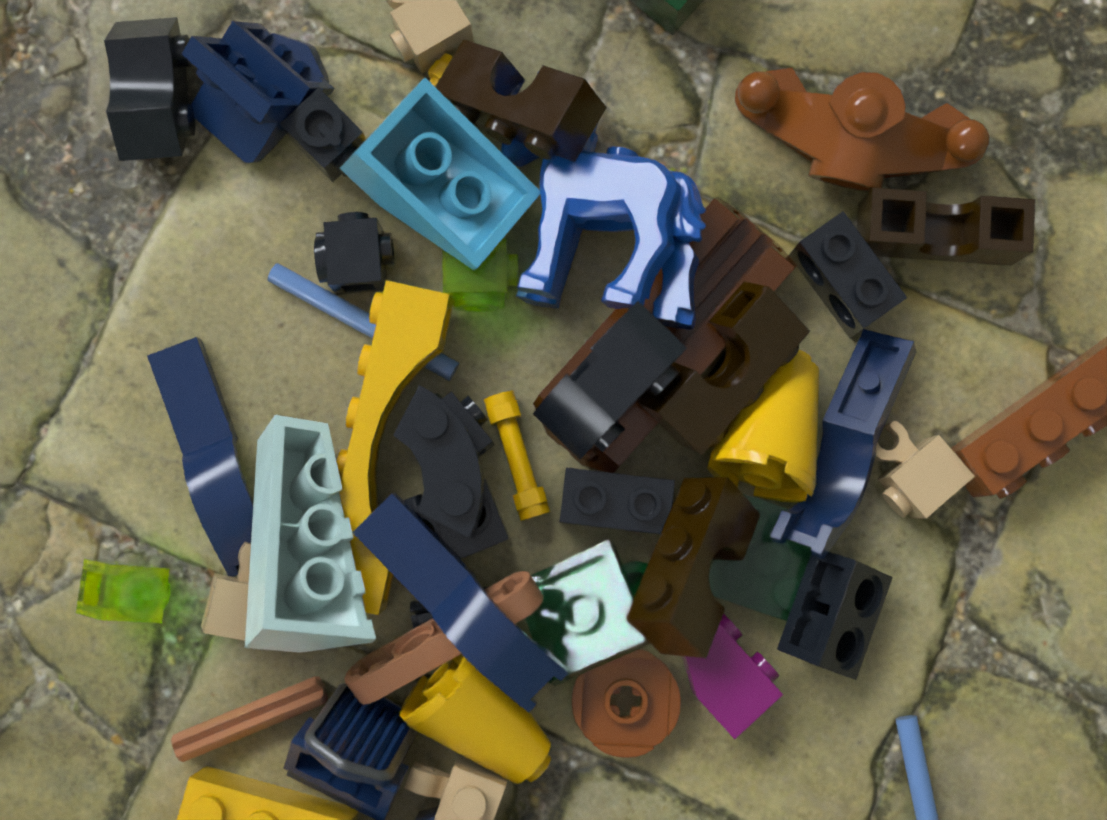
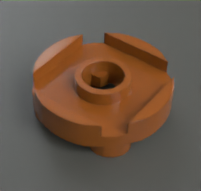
(646, 724)

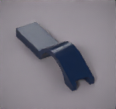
(849, 442)
(207, 447)
(458, 602)

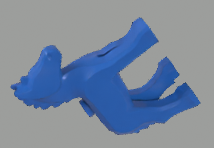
(616, 195)

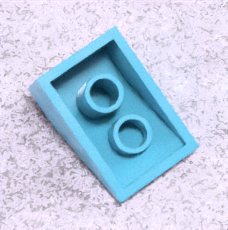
(441, 176)

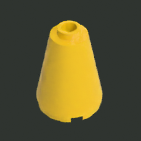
(776, 436)
(477, 721)

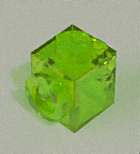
(484, 287)
(123, 591)

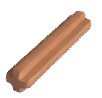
(249, 719)

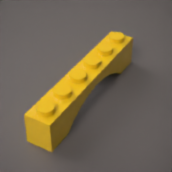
(406, 337)

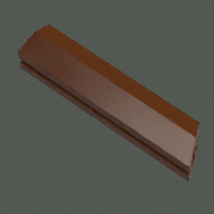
(728, 255)

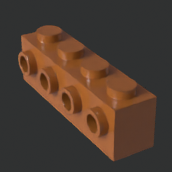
(1038, 426)

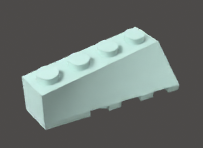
(301, 554)

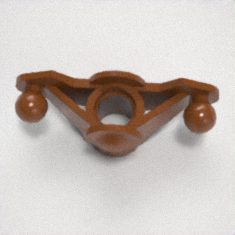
(860, 129)

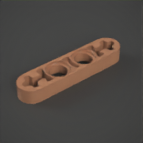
(428, 646)

